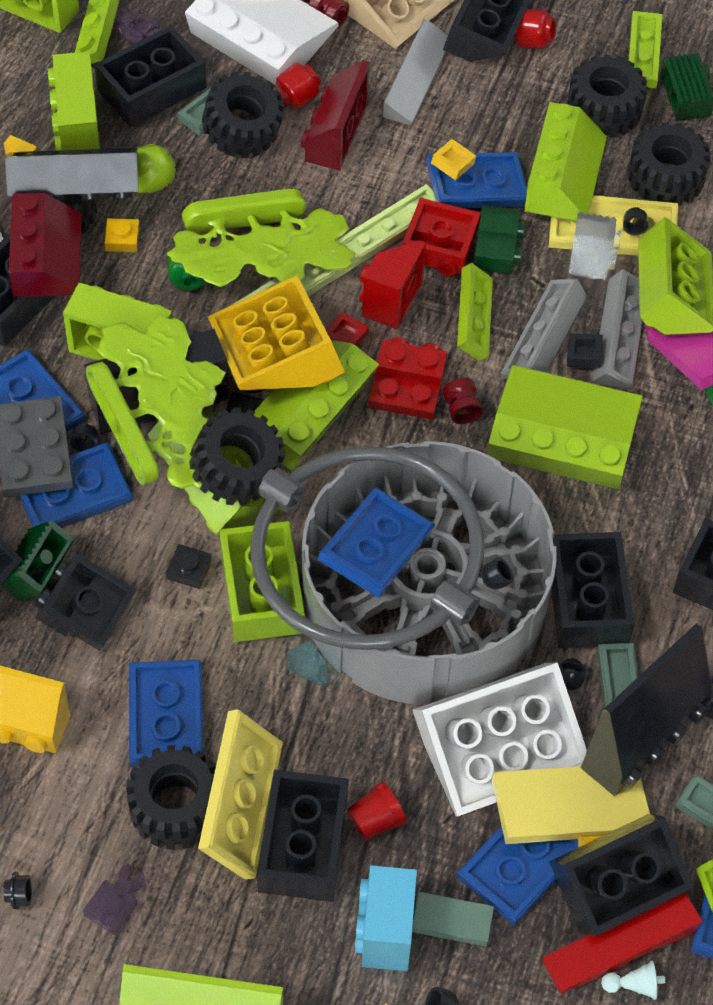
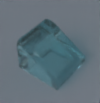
(307, 663)

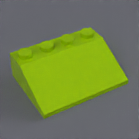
(564, 426)

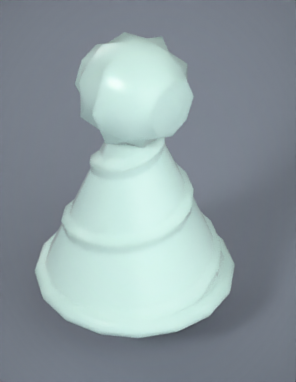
(640, 980)

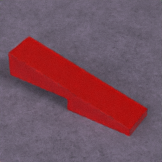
(613, 949)

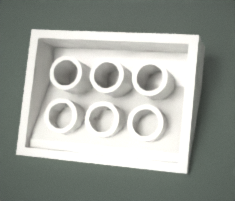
(261, 33)
(498, 728)

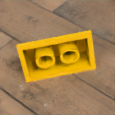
(32, 710)

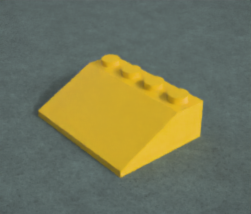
(276, 340)

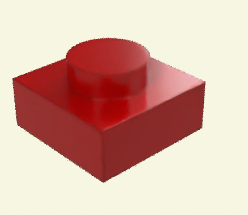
(347, 330)

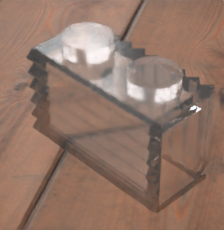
(593, 246)

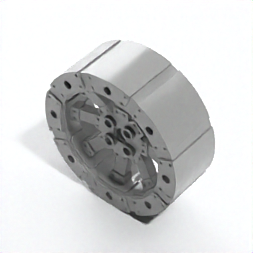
(513, 529)

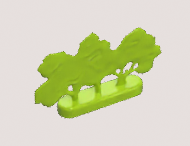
(273, 250)
(167, 389)

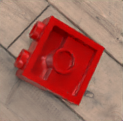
(447, 234)
(408, 378)

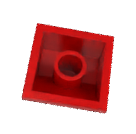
(392, 283)

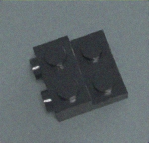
(84, 601)

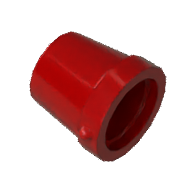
(377, 812)

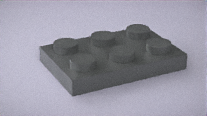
(34, 447)

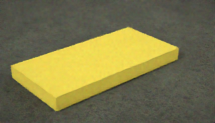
(563, 230)
(240, 795)
(561, 805)

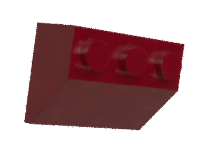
(337, 117)
(44, 246)

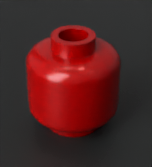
(536, 29)
(298, 85)

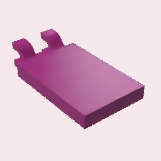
(688, 352)

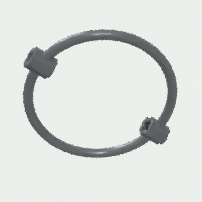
(451, 599)

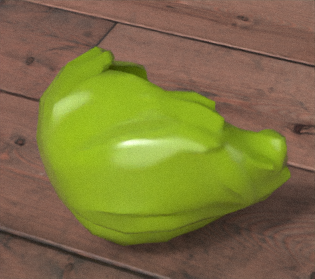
(155, 168)

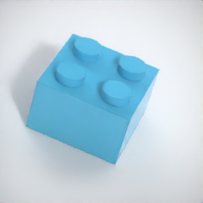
(386, 918)

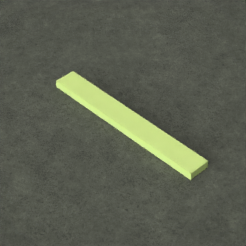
(364, 240)

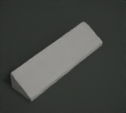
(415, 74)
(547, 326)
(620, 332)

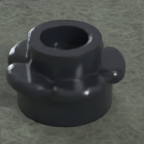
(18, 890)

